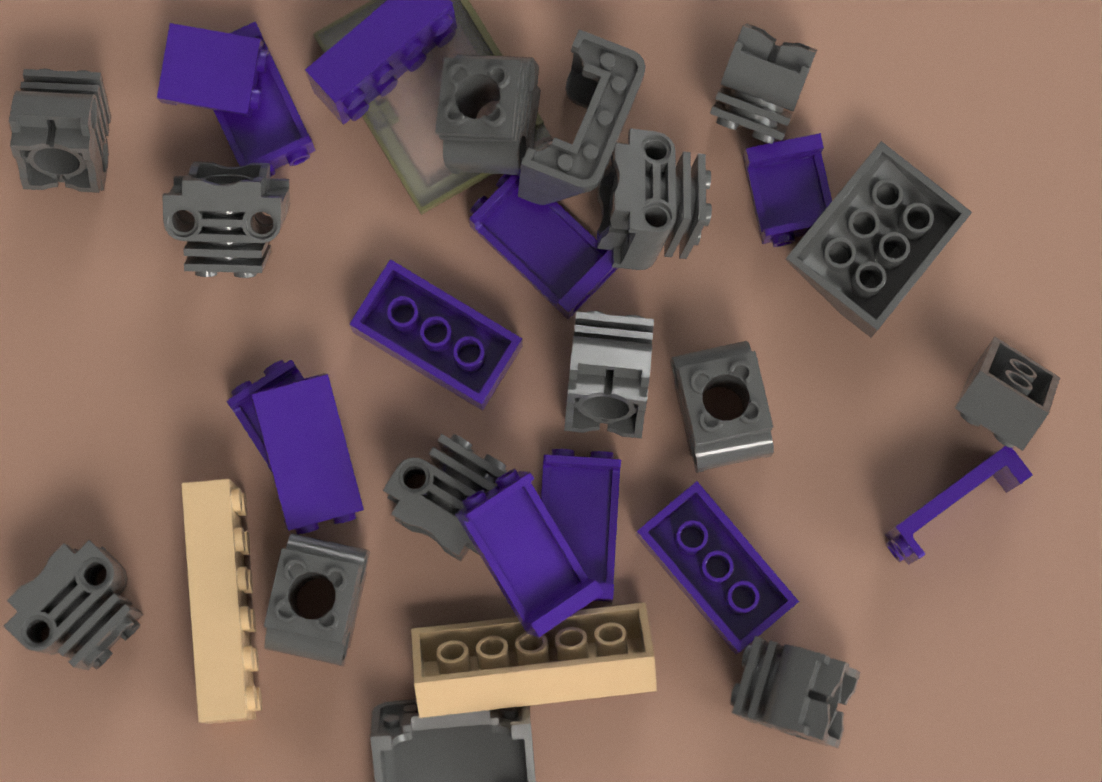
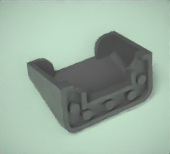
(605, 83)
(451, 747)

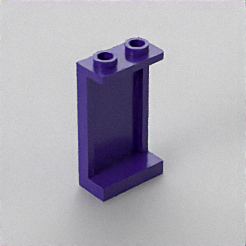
(275, 130)
(543, 245)
(307, 453)
(1003, 465)
(584, 506)
(526, 553)

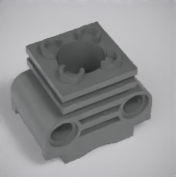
(762, 83)
(61, 130)
(494, 141)
(651, 201)
(227, 217)
(609, 373)
(715, 441)
(434, 505)
(80, 613)
(328, 636)
(794, 691)

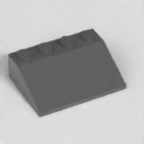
(877, 238)

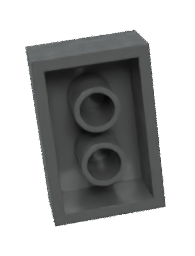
(1007, 394)

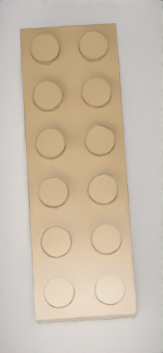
(219, 601)
(504, 667)

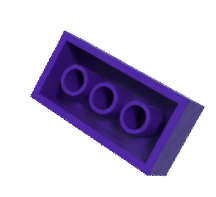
(379, 53)
(436, 334)
(716, 567)

